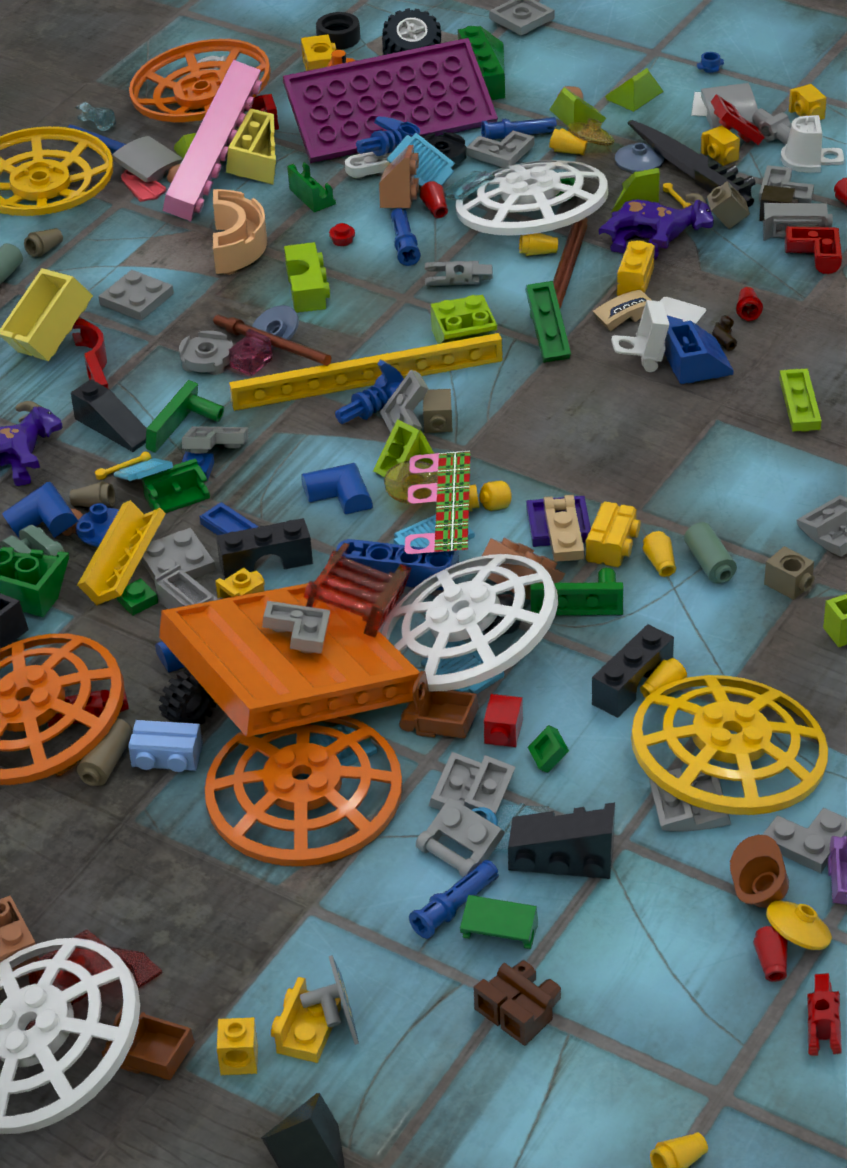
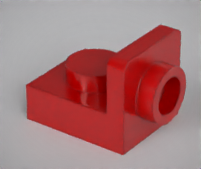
(266, 104)

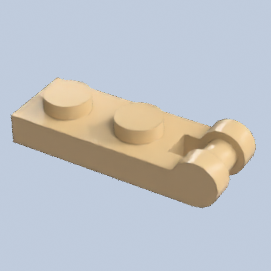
(563, 528)

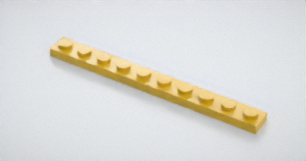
(364, 371)

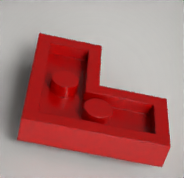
(731, 118)

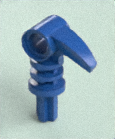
(386, 141)
(374, 398)

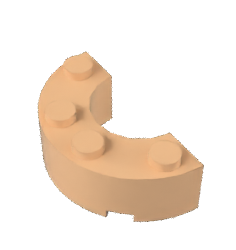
(244, 231)

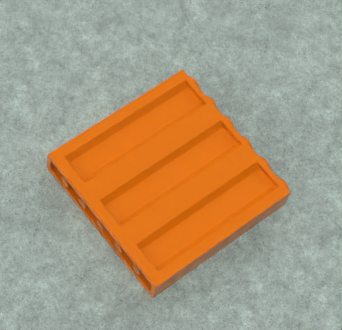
(276, 687)

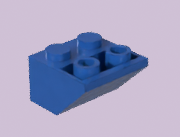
(694, 353)

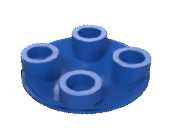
(94, 524)

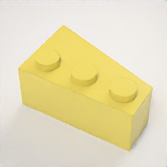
(253, 148)

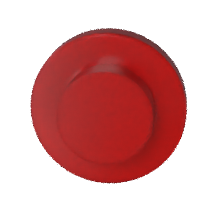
(342, 234)

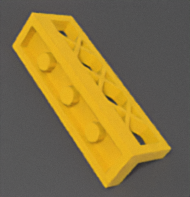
(119, 552)

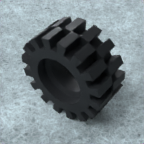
(186, 700)

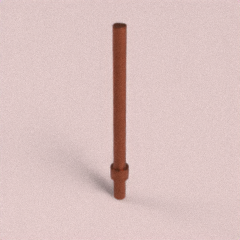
(237, 327)

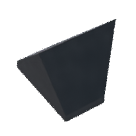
(306, 1138)

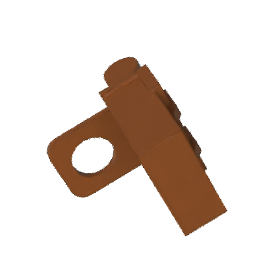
(439, 711)
(157, 1046)

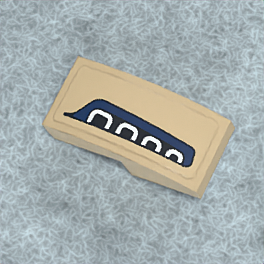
(621, 308)

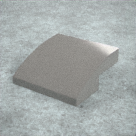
(738, 95)
(146, 158)
(828, 525)
(472, 782)
(682, 816)

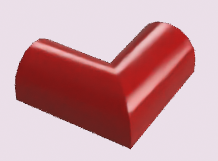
(818, 240)

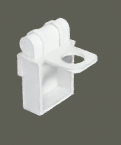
(649, 338)

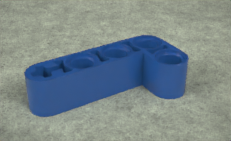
(388, 557)

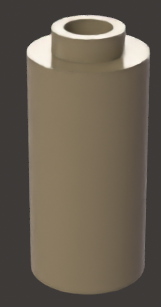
(99, 763)

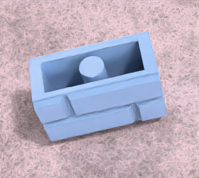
(165, 745)

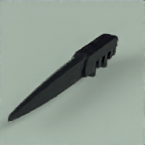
(694, 164)

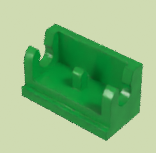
(309, 190)
(176, 487)
(499, 919)

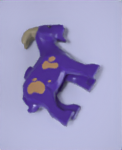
(655, 222)
(19, 440)

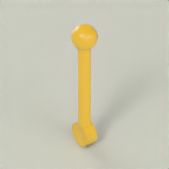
(668, 187)
(102, 473)

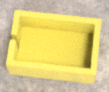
(45, 314)

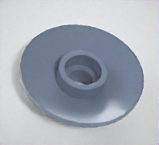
(638, 158)
(278, 321)

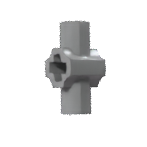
(772, 126)

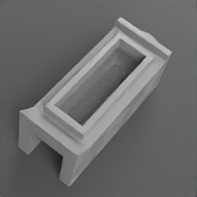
(780, 215)
(179, 589)

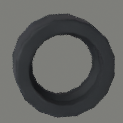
(341, 27)

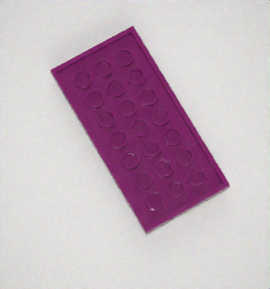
(427, 86)

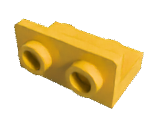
(301, 1030)

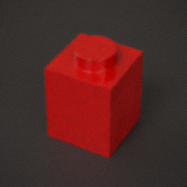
(503, 720)

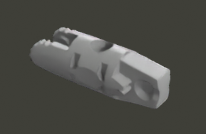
(471, 273)

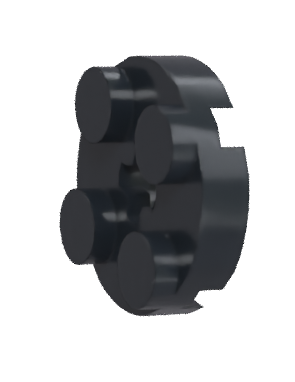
(450, 145)

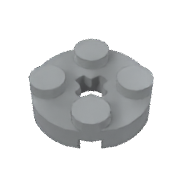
(194, 354)

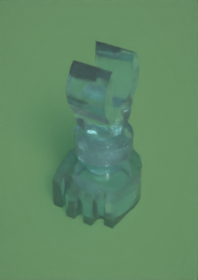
(101, 116)

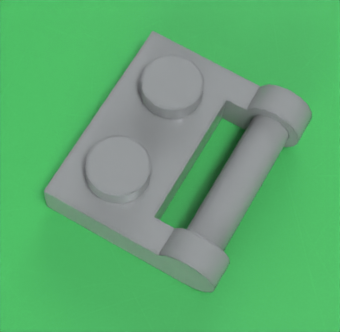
(464, 828)

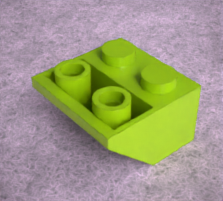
(461, 319)

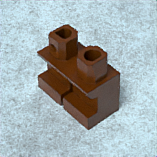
(516, 1001)

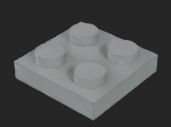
(522, 15)
(136, 295)
(175, 549)

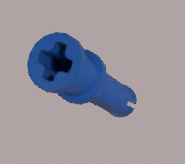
(501, 129)
(405, 241)
(443, 906)

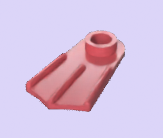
(142, 190)

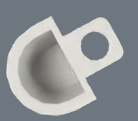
(805, 148)

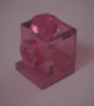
(251, 353)

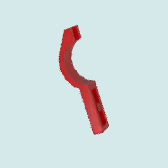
(95, 359)

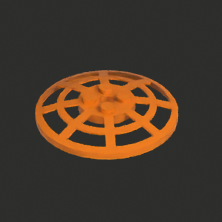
(196, 88)
(48, 698)
(306, 794)

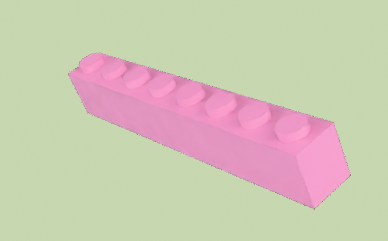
(212, 141)

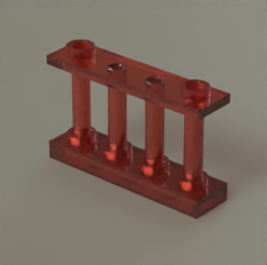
(372, 588)

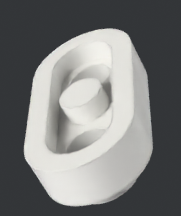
(365, 164)

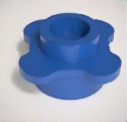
(710, 62)

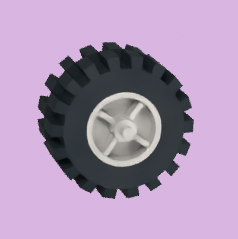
(409, 31)

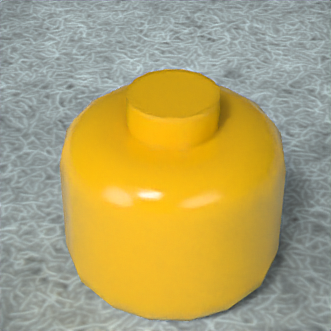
(495, 495)

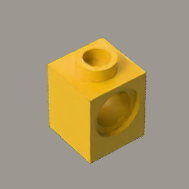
(237, 1046)

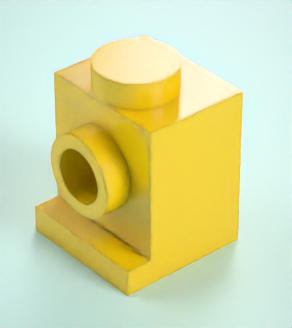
(807, 101)
(720, 145)
(240, 584)

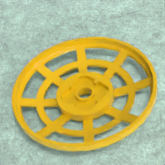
(49, 178)
(715, 741)

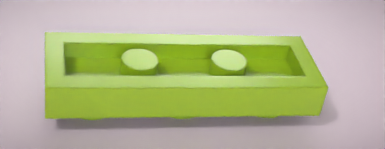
(800, 400)

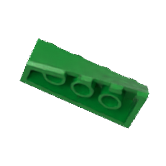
(490, 58)
(32, 578)

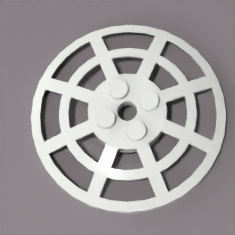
(531, 189)
(469, 609)
(54, 1024)

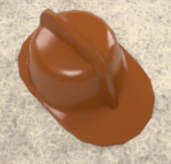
(759, 871)

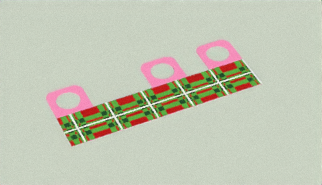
(452, 501)

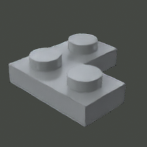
(501, 153)
(781, 177)
(404, 401)
(202, 438)
(305, 623)
(808, 845)

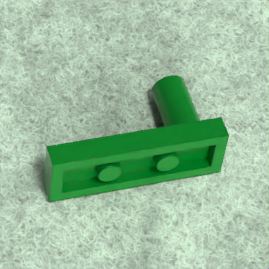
(548, 321)
(176, 411)
(584, 598)

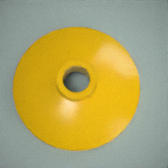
(799, 924)

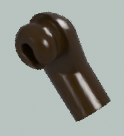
(722, 333)

